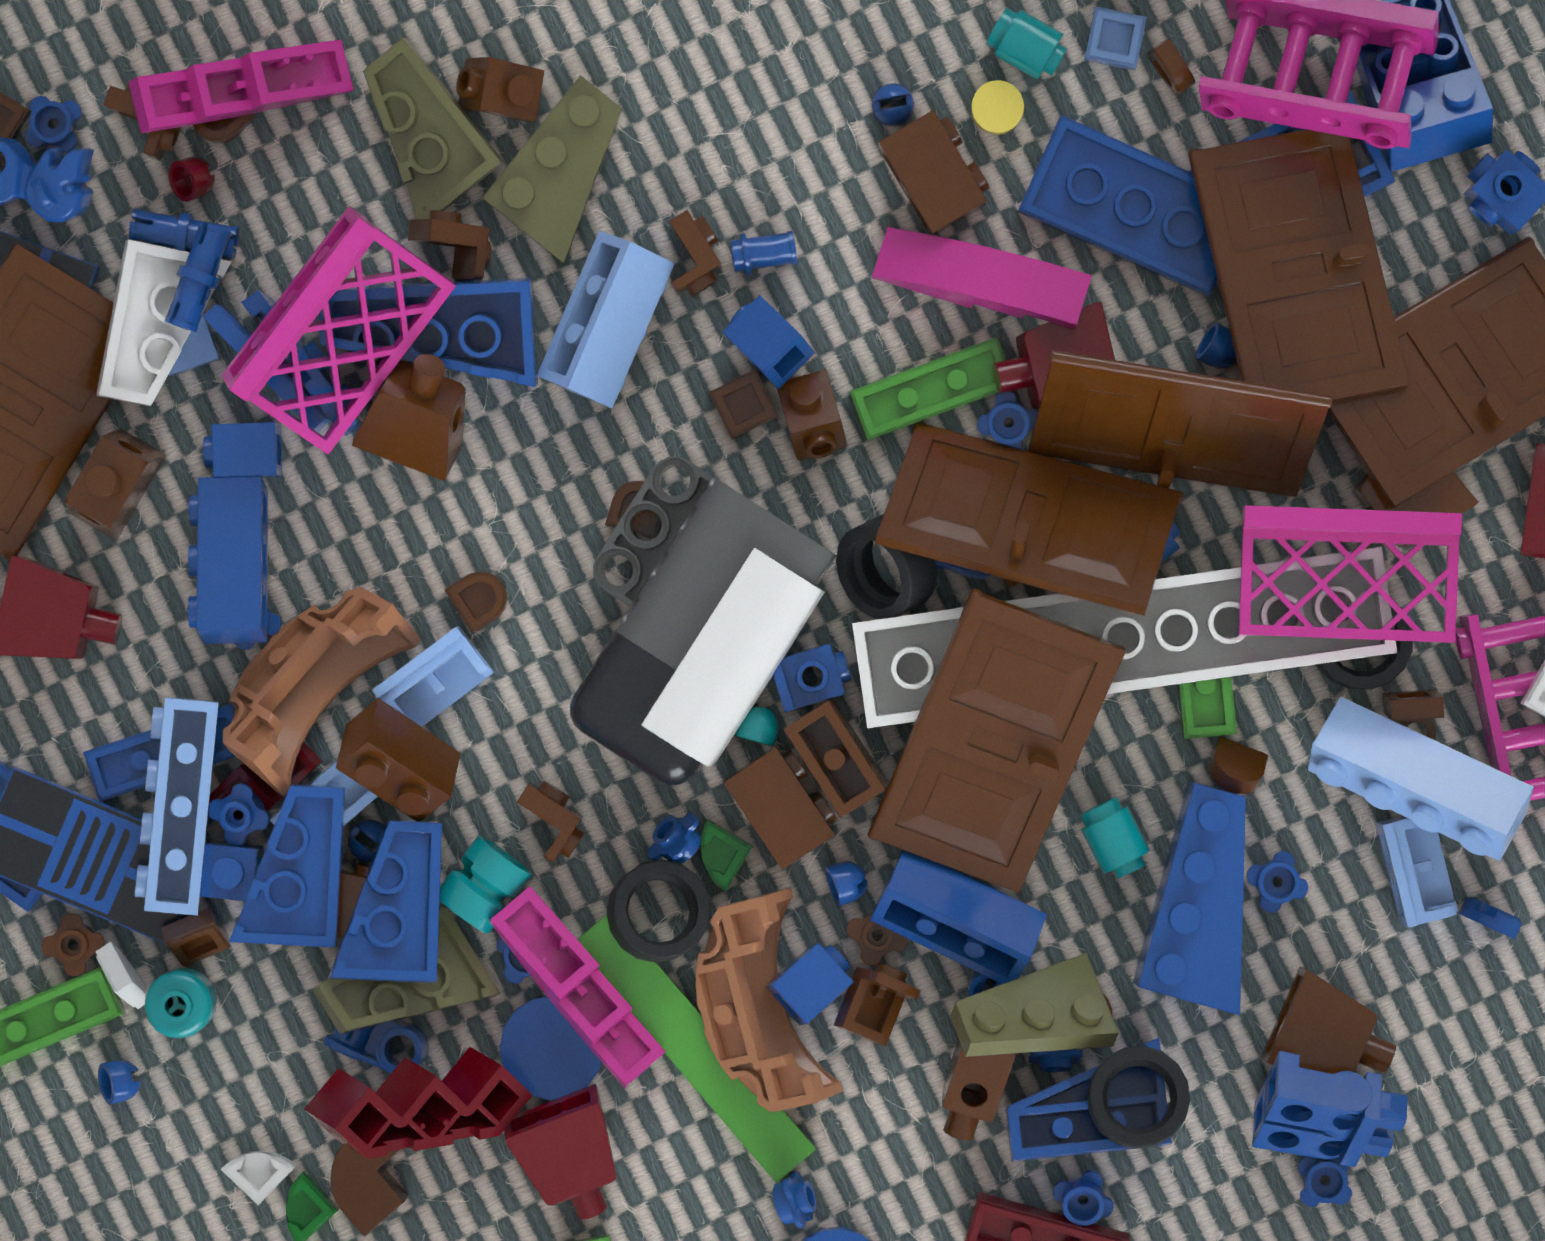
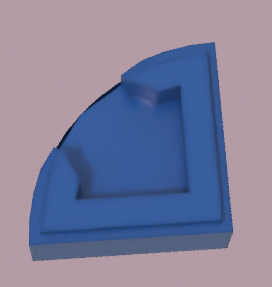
(1490, 917)

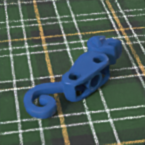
(53, 186)

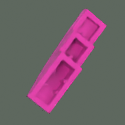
(240, 86)
(981, 276)
(576, 986)

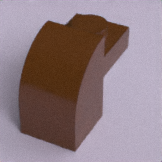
(365, 1188)

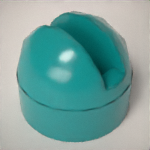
(759, 727)

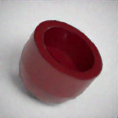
(180, 180)

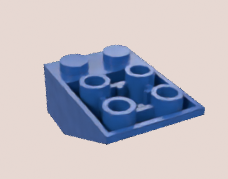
(1441, 93)

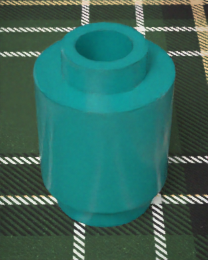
(1027, 43)
(1114, 838)

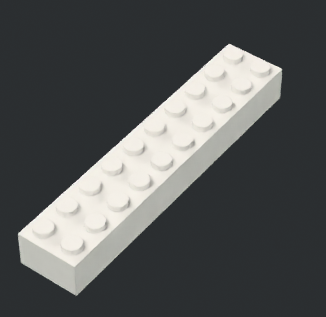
(1180, 640)

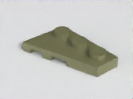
(431, 134)
(556, 169)
(371, 1003)
(1037, 1013)

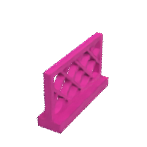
(302, 303)
(1355, 527)

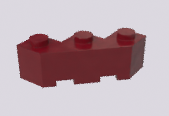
(418, 1108)

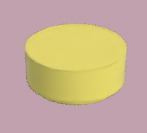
(997, 107)

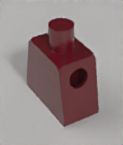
(1035, 346)
(51, 613)
(566, 1150)

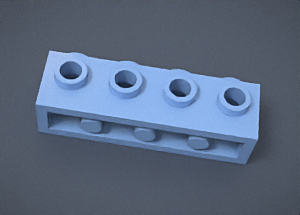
(1419, 779)
(180, 807)

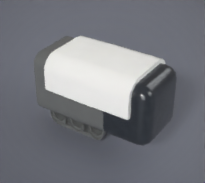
(704, 625)

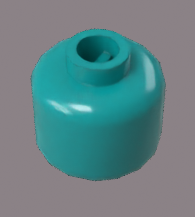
(198, 1007)

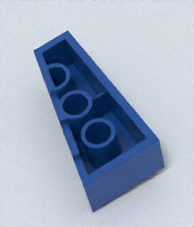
(477, 329)
(1198, 911)

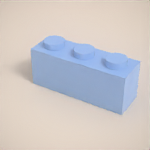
(605, 319)

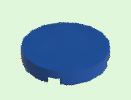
(546, 1051)

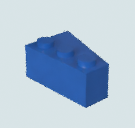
(1059, 1120)

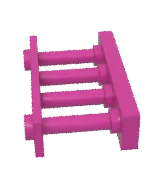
(1355, 23)
(1471, 644)

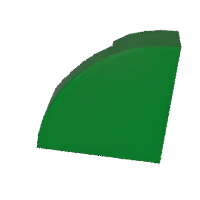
(722, 853)
(307, 1208)

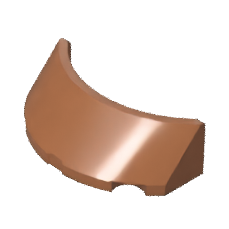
(303, 673)
(743, 1019)

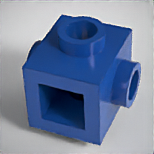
(1524, 188)

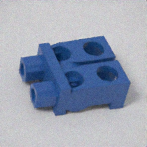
(1325, 1113)

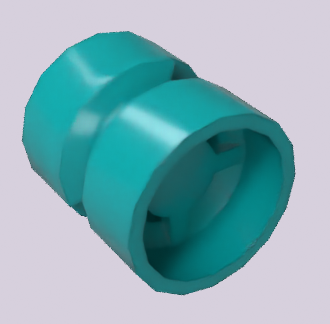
(483, 883)

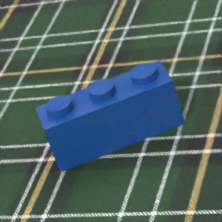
(229, 560)
(959, 917)

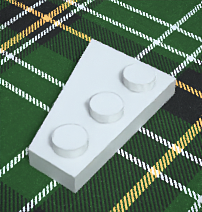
(139, 341)

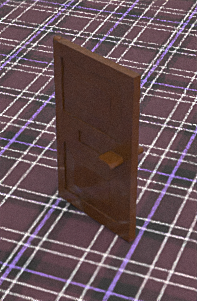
(1299, 265)
(1471, 372)
(48, 385)
(1177, 424)
(1029, 518)
(996, 741)

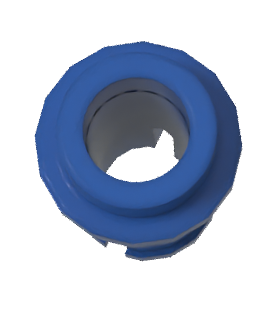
(763, 251)

